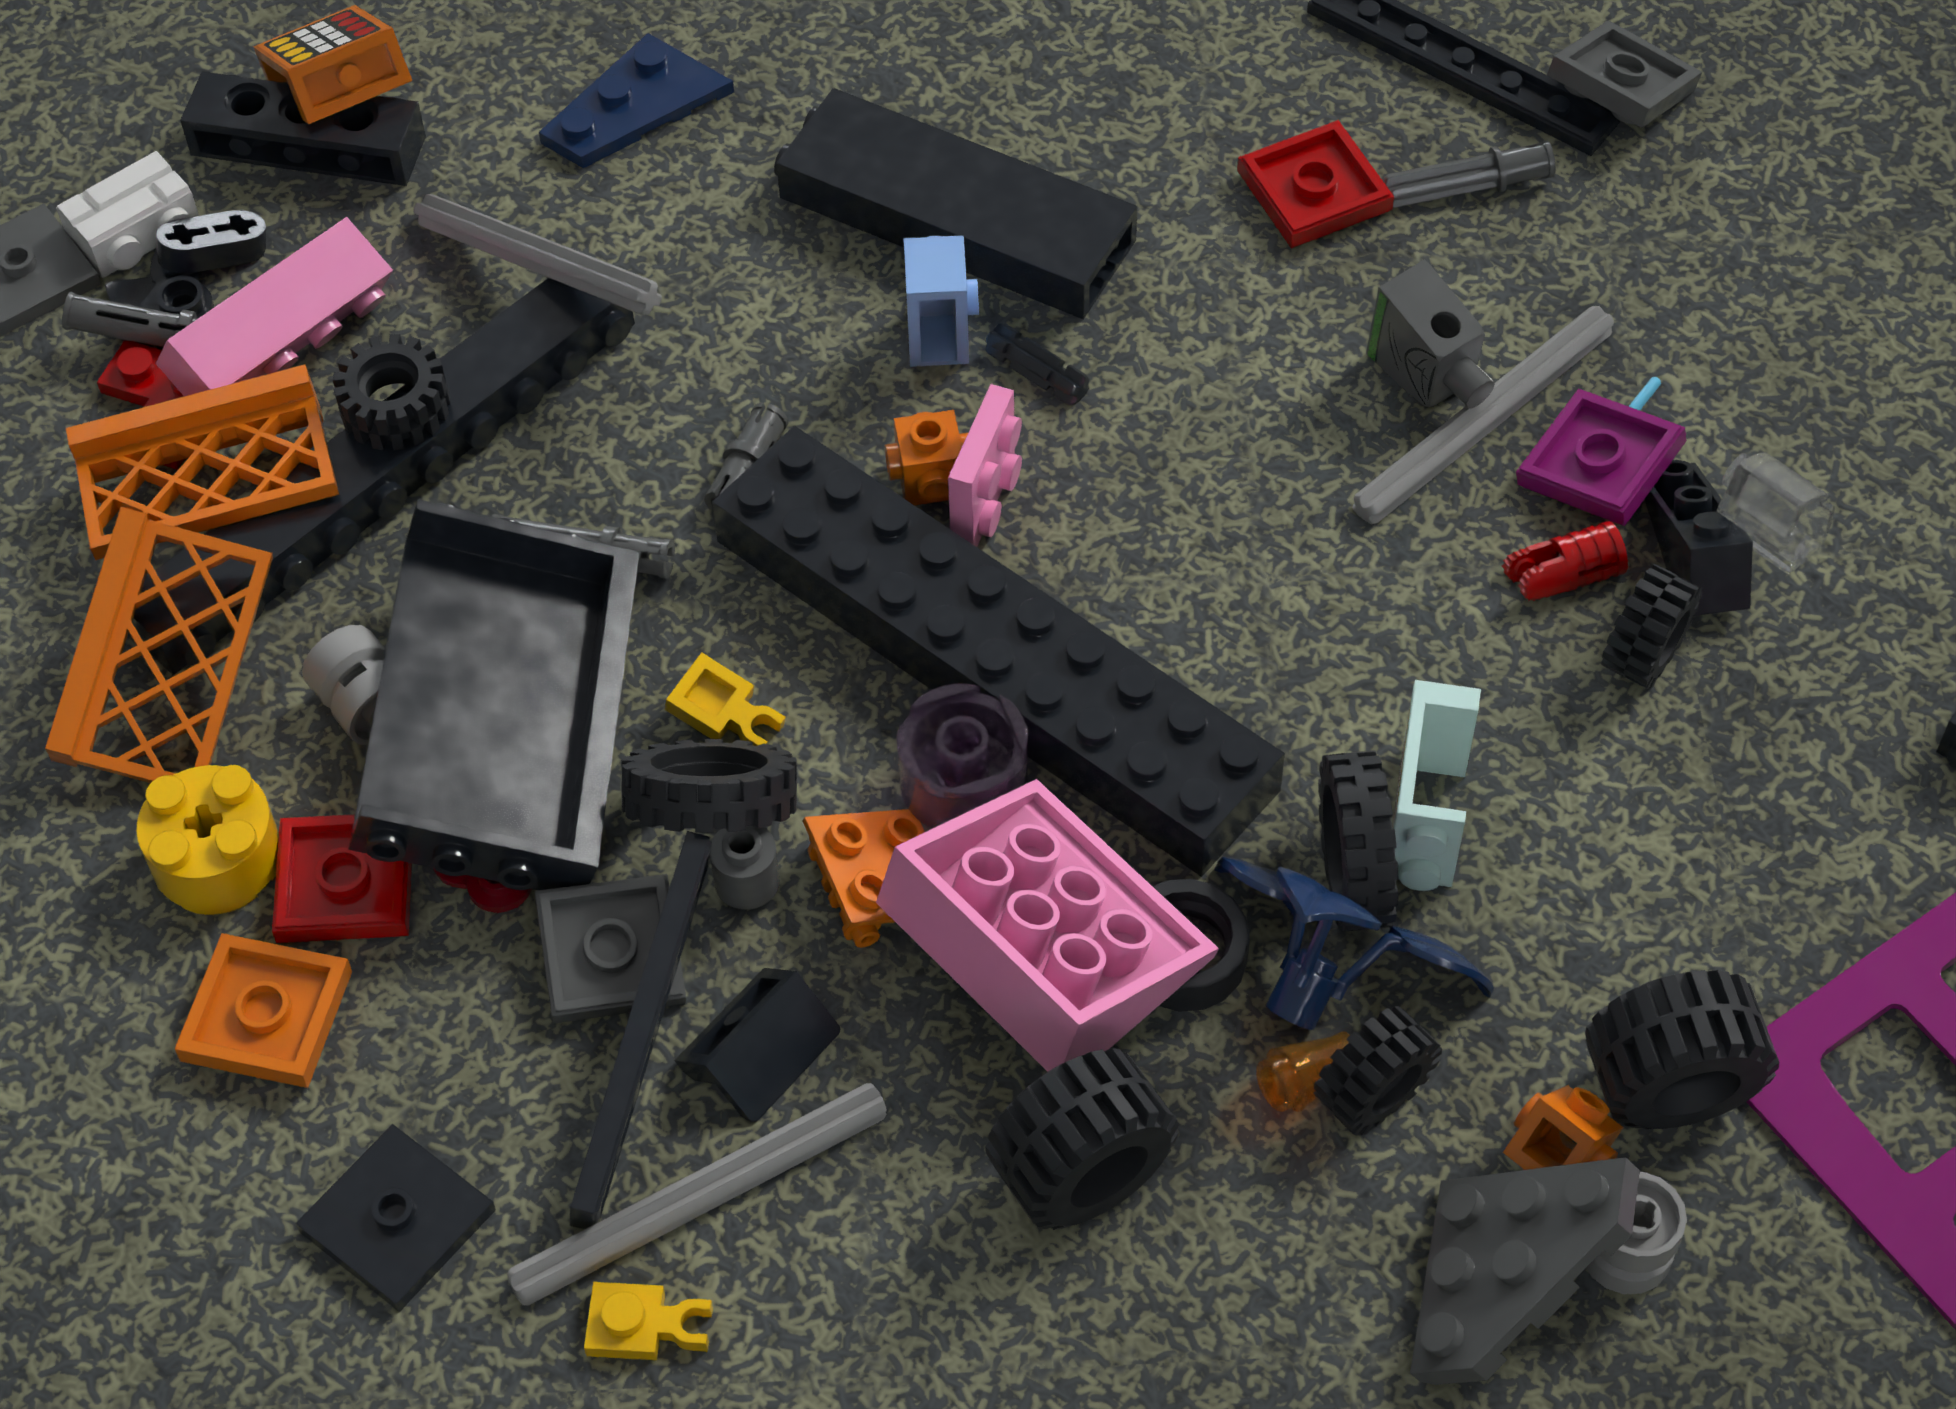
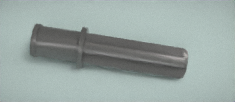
(1472, 174)

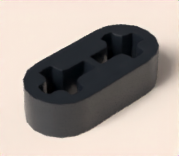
(211, 241)

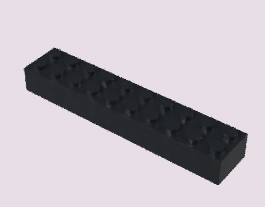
(961, 617)

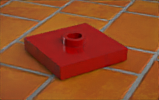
(1315, 183)
(333, 890)

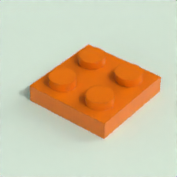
(264, 1010)

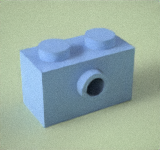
(938, 300)

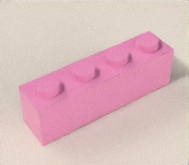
(279, 313)

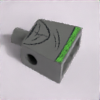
(1428, 339)

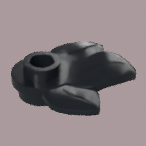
(163, 291)

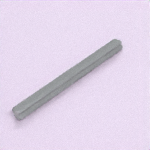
(538, 254)
(1473, 424)
(696, 1194)

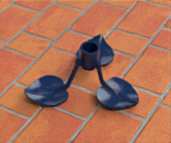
(1307, 975)

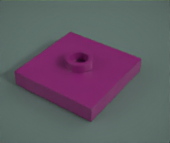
(1601, 456)

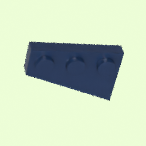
(631, 98)

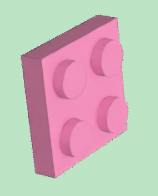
(985, 467)

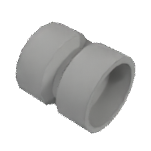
(346, 677)
(1654, 1241)

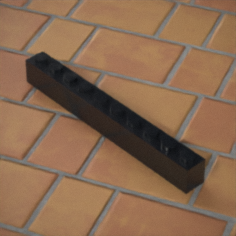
(488, 381)

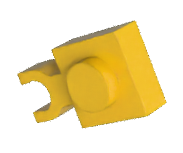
(718, 700)
(632, 1319)

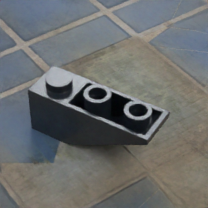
(1699, 540)

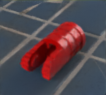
(1578, 556)

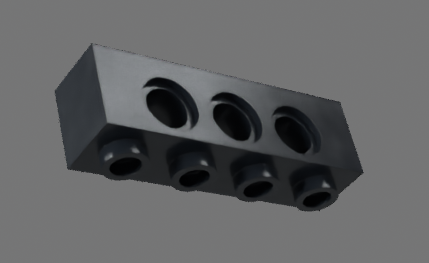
(262, 126)

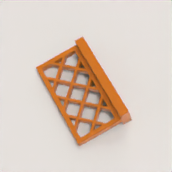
(195, 430)
(106, 632)

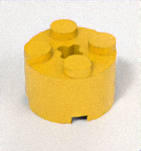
(208, 838)

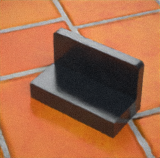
(761, 1041)

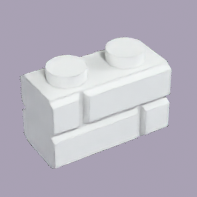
(121, 214)

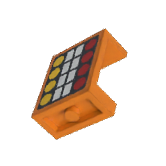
(335, 62)

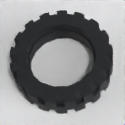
(709, 785)
(1358, 834)

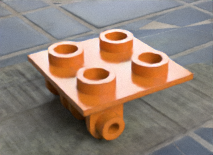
(853, 860)

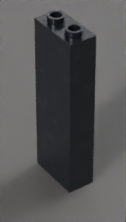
(919, 181)

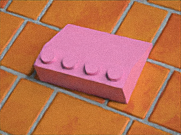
(1042, 923)

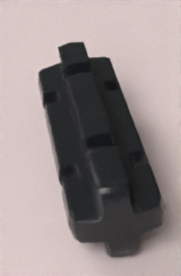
(1037, 364)

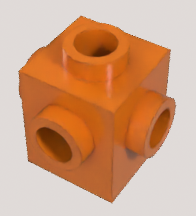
(924, 455)
(1554, 1119)

